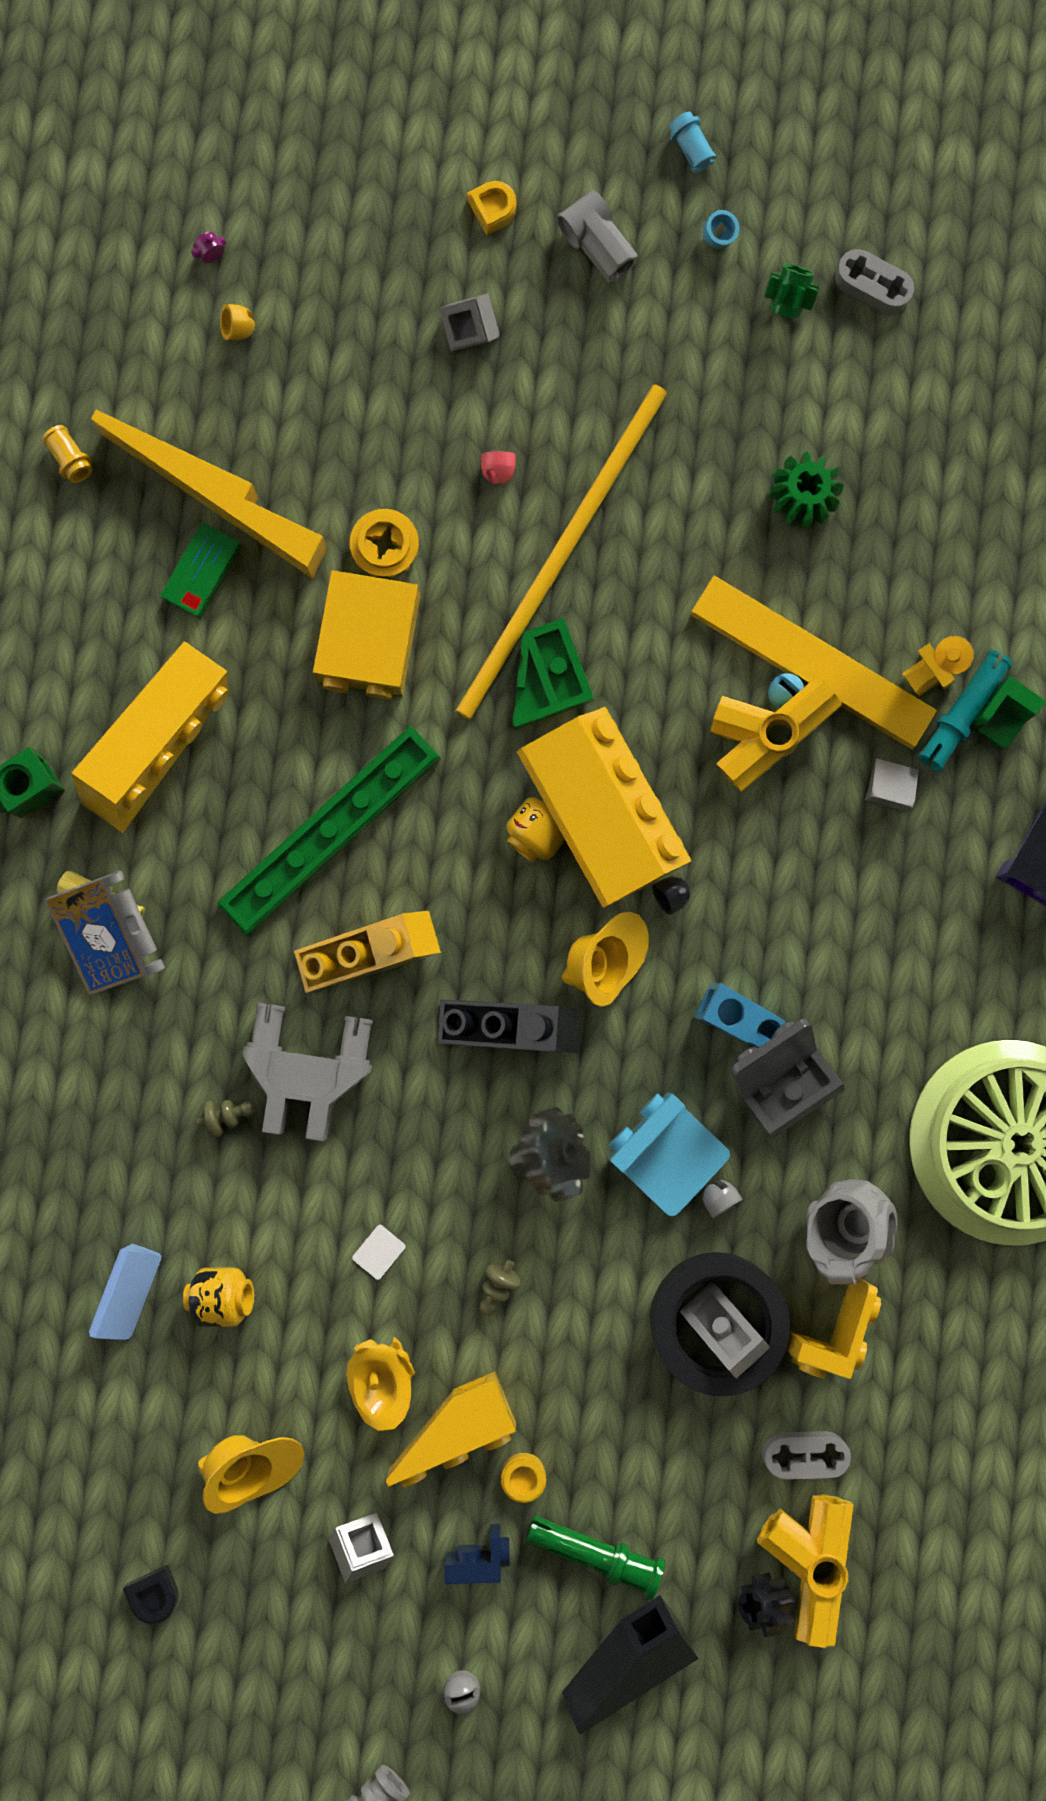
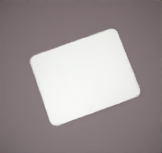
(378, 1252)

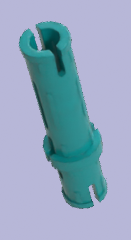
(956, 724)

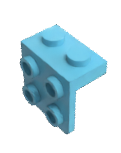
(668, 1153)

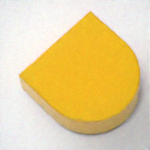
(493, 205)

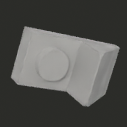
(724, 1329)

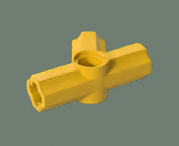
(750, 726)
(802, 1551)

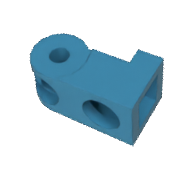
(737, 1016)

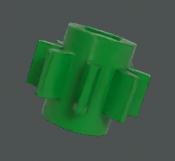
(791, 291)

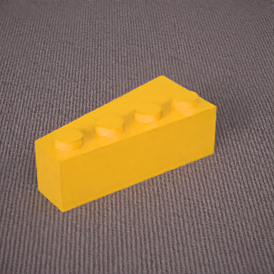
(150, 736)

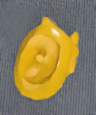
(380, 1383)

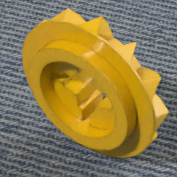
(374, 527)

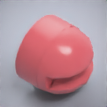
(498, 466)

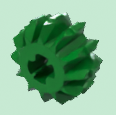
(806, 475)

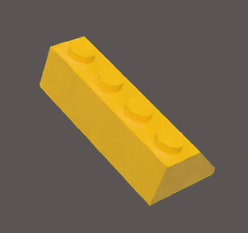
(603, 806)

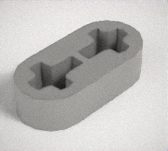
(874, 282)
(806, 1466)

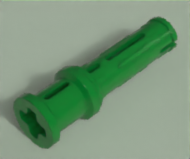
(615, 1561)

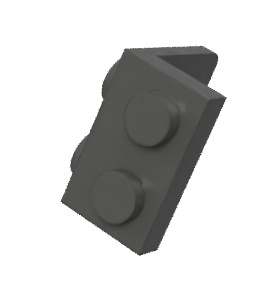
(785, 1078)

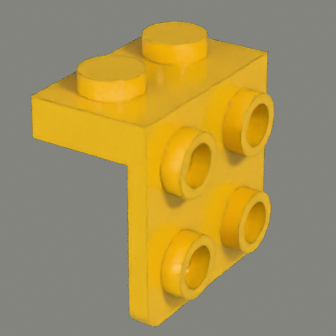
(846, 1344)

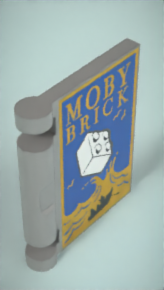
(103, 933)

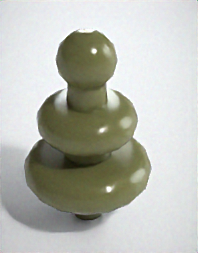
(215, 1118)
(496, 1289)

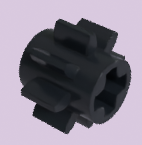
(766, 1604)

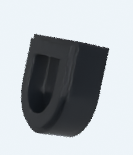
(153, 1595)

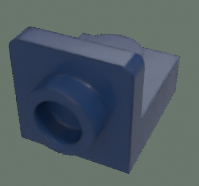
(473, 1565)

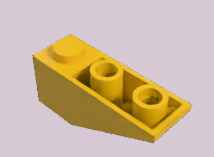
(367, 950)
(466, 1420)

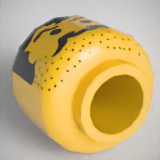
(219, 1297)

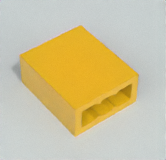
(366, 635)

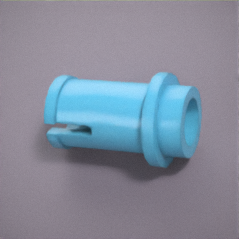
(692, 141)

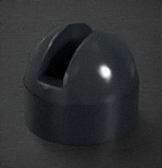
(671, 894)

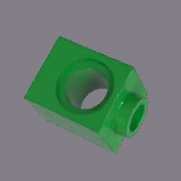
(42, 783)

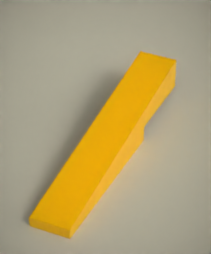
(221, 492)

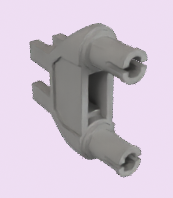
(304, 1076)

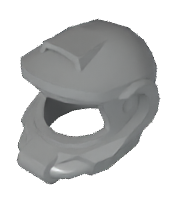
(850, 1230)

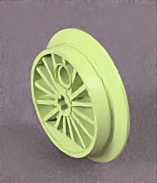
(929, 1143)

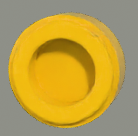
(523, 1478)

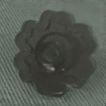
(552, 1155)

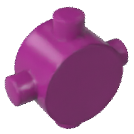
(208, 247)

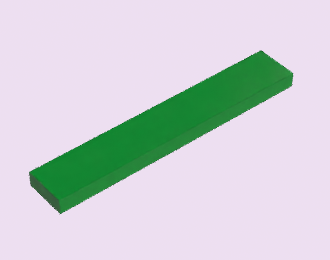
(328, 830)

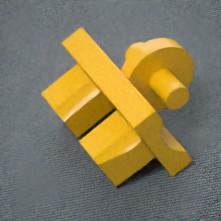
(950, 658)

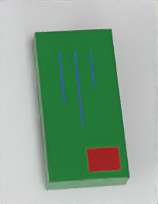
(201, 570)

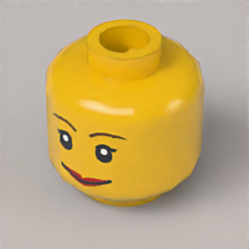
(534, 831)

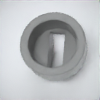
(720, 1197)
(460, 1684)

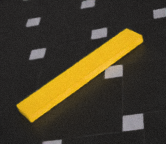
(807, 657)

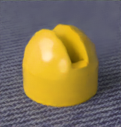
(236, 322)

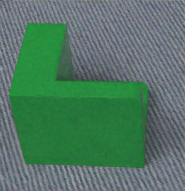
(1007, 712)

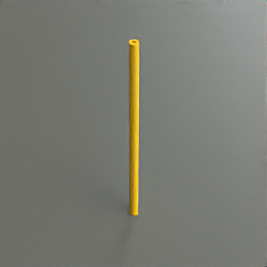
(561, 552)

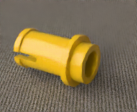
(72, 462)

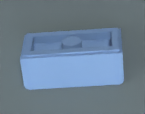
(125, 1293)

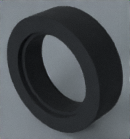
(664, 1309)

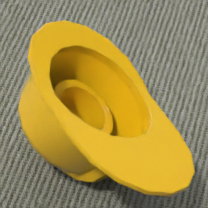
(608, 959)
(245, 1470)

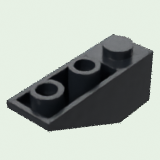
(510, 1026)
(628, 1663)

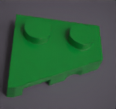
(549, 675)

